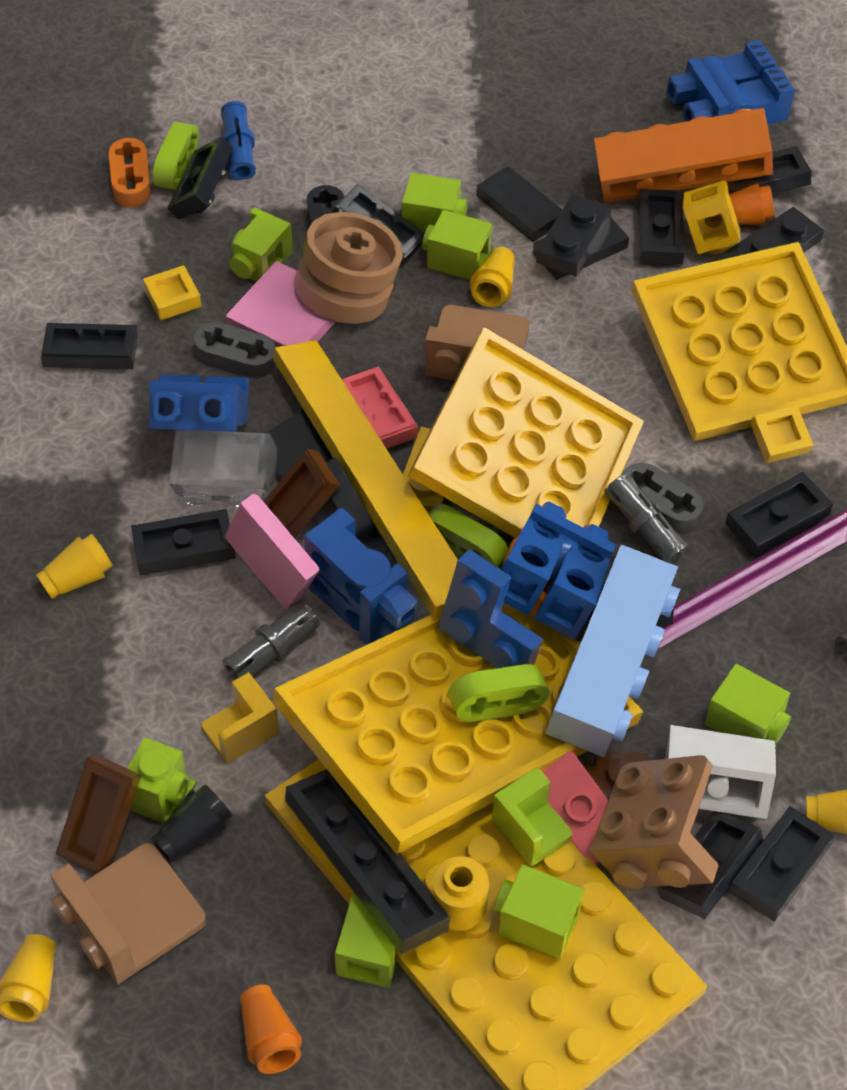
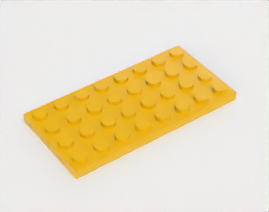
(516, 1008)

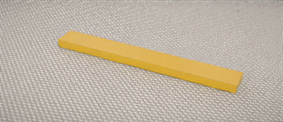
(371, 471)

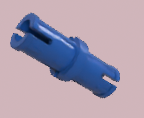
(235, 123)

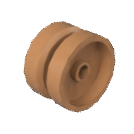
(348, 267)

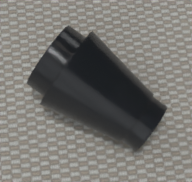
(192, 823)

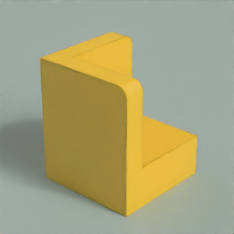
(244, 723)

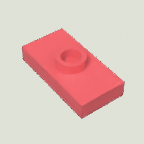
(382, 407)
(576, 800)

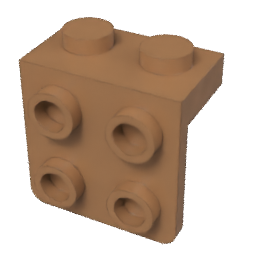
(457, 331)
(649, 824)
(127, 911)

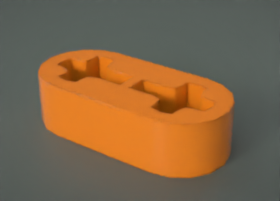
(124, 172)

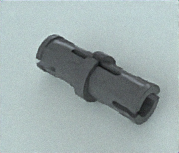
(645, 518)
(272, 641)

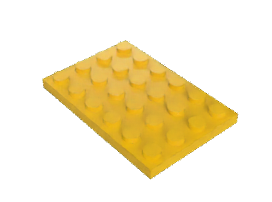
(394, 738)

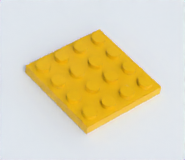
(744, 339)
(523, 438)

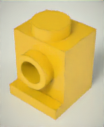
(706, 202)

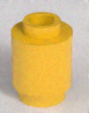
(462, 891)

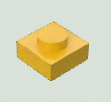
(172, 292)
(781, 434)

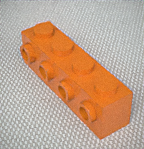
(684, 154)

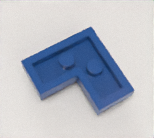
(475, 615)

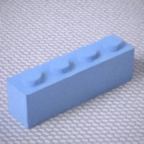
(612, 650)

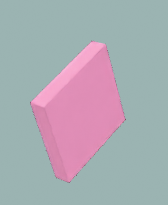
(277, 310)
(271, 551)

